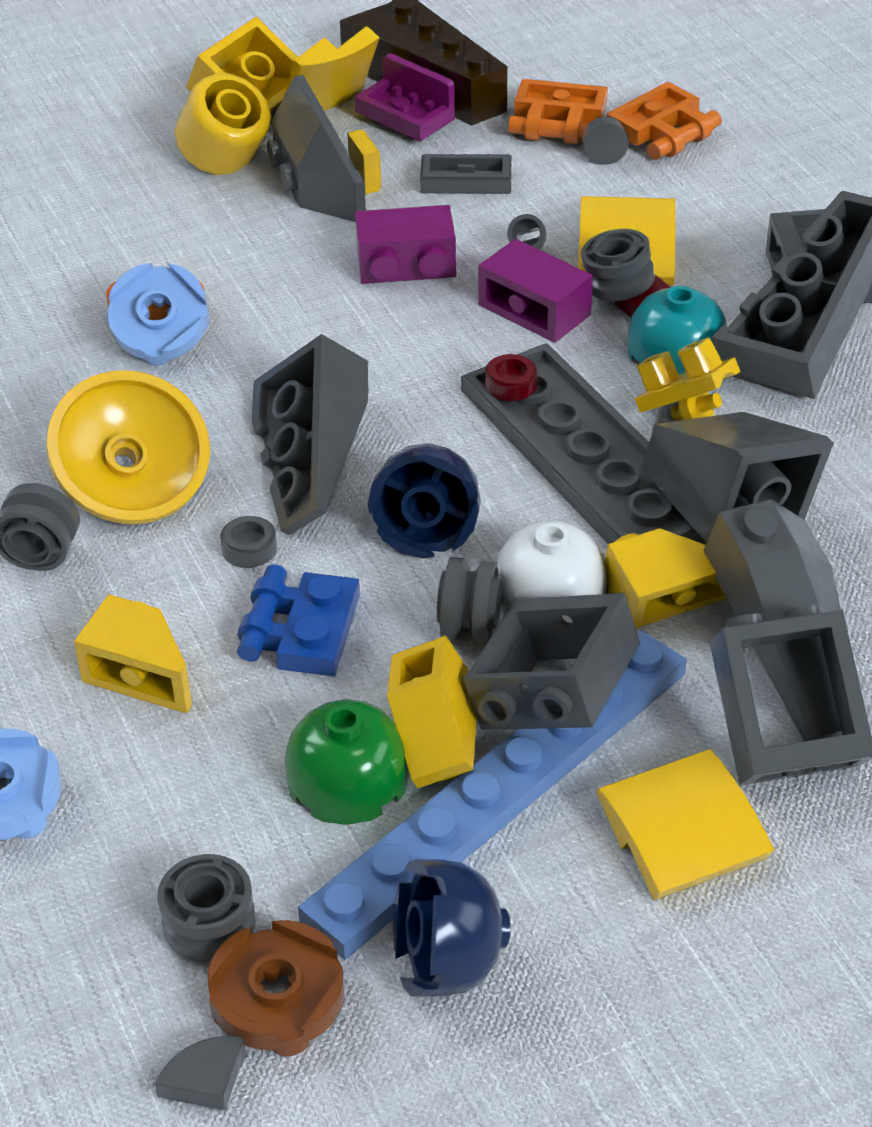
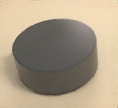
(605, 140)
(248, 541)

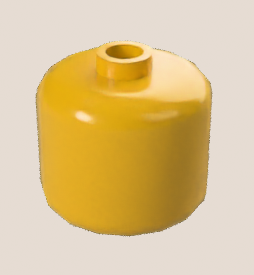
(222, 124)

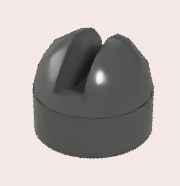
(526, 224)

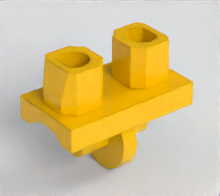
(690, 389)

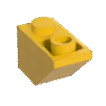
(432, 711)

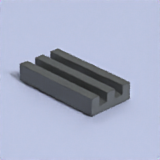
(466, 173)

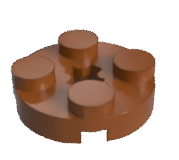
(283, 1019)

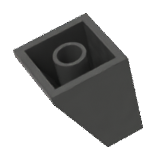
(733, 463)

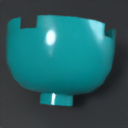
(672, 321)

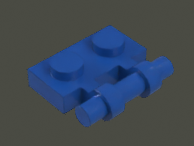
(316, 624)

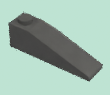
(308, 422)
(768, 566)

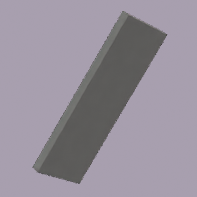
(581, 449)

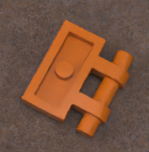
(556, 109)
(657, 114)

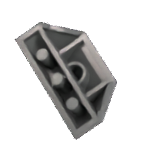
(313, 156)

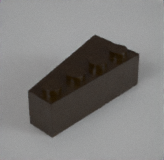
(431, 42)

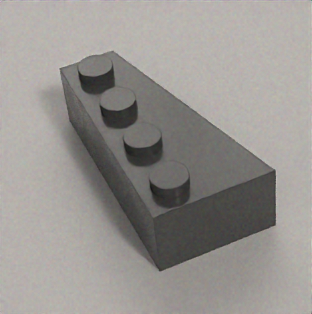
(807, 307)

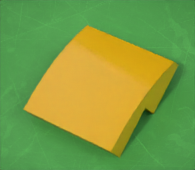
(337, 72)
(647, 215)
(685, 823)

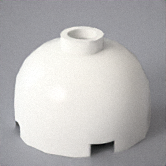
(550, 562)

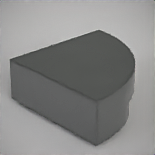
(203, 1072)

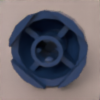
(425, 500)
(447, 927)

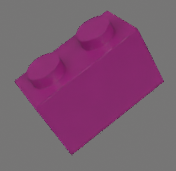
(405, 244)
(535, 290)

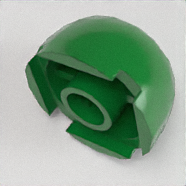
(346, 762)

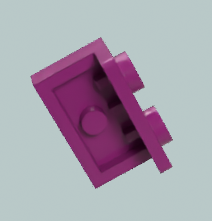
(408, 99)

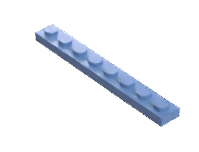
(480, 804)

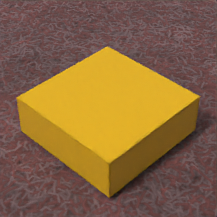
(365, 159)

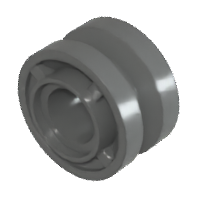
(619, 264)
(37, 526)
(469, 599)
(204, 904)

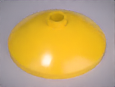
(132, 418)

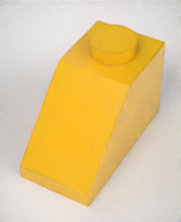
(660, 575)
(133, 654)

